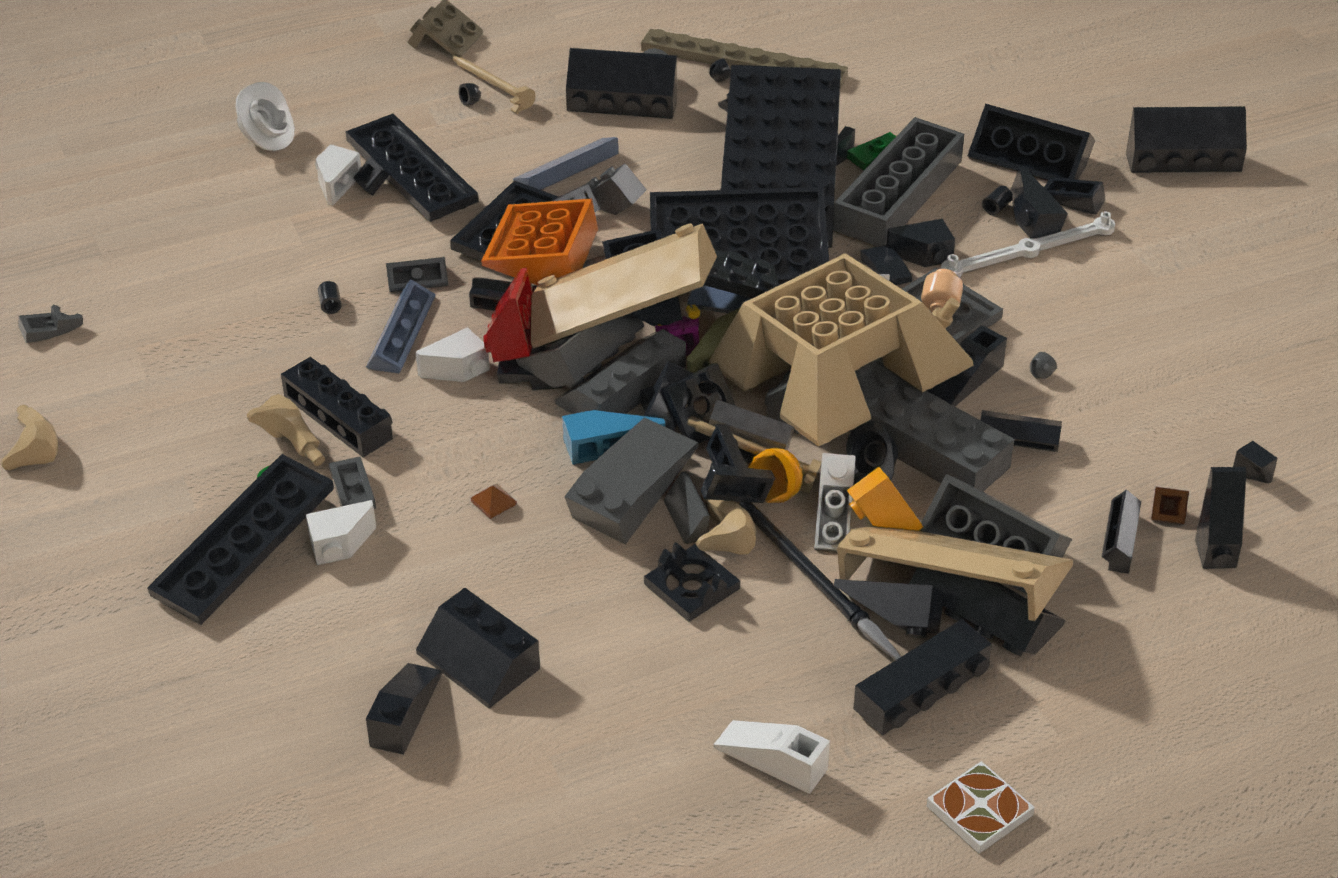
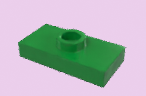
(867, 152)

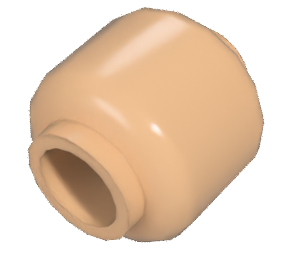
(940, 287)

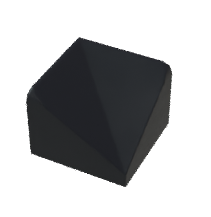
(1258, 462)

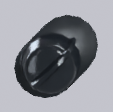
(872, 449)

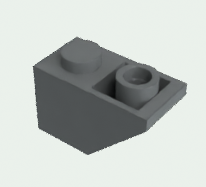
(616, 189)

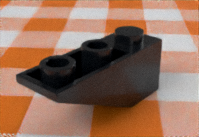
(988, 355)

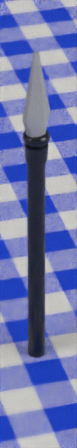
(853, 613)

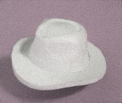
(264, 116)

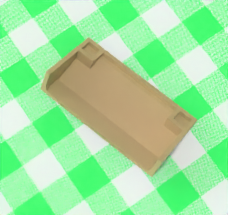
(621, 284)
(1033, 571)

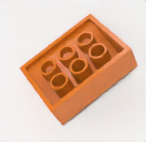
(543, 238)

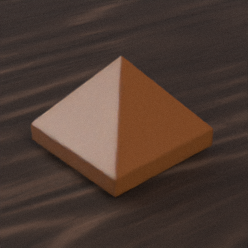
(493, 501)
(1170, 505)

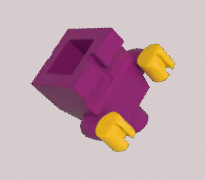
(685, 329)

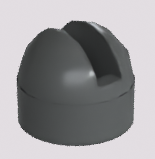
(1042, 365)

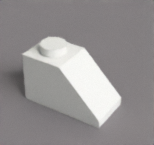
(336, 171)
(453, 358)
(340, 531)

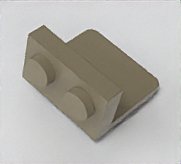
(446, 27)

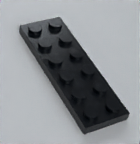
(413, 167)
(240, 539)

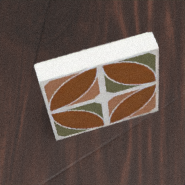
(980, 807)

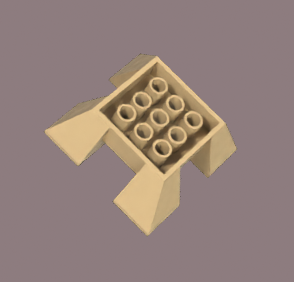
(827, 330)

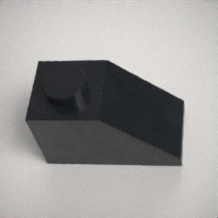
(923, 242)

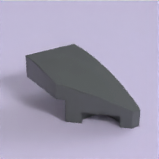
(48, 325)

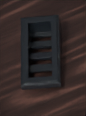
(1077, 194)

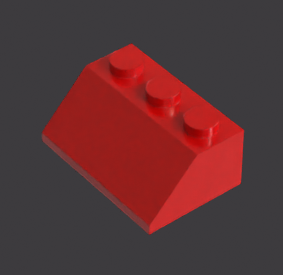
(510, 326)

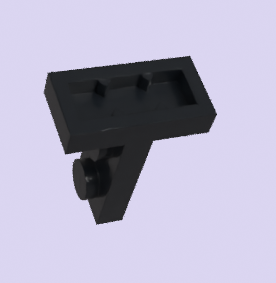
(729, 476)

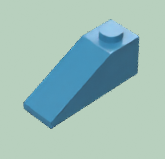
(595, 431)

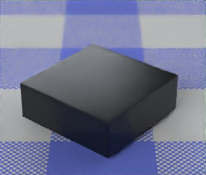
(371, 176)

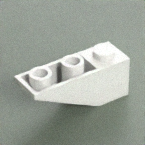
(834, 500)
(778, 750)

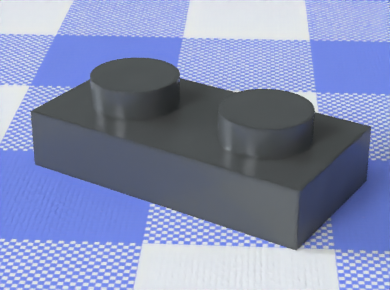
(351, 481)

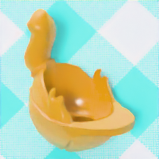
(786, 472)

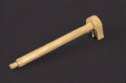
(523, 96)
(811, 471)

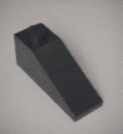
(1034, 207)
(1222, 518)
(907, 606)
(401, 707)

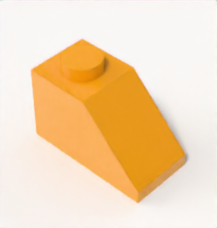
(882, 503)

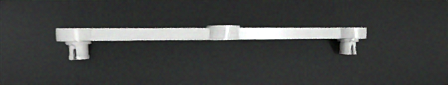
(1030, 247)

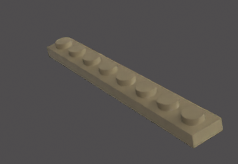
(708, 51)

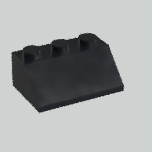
(479, 648)

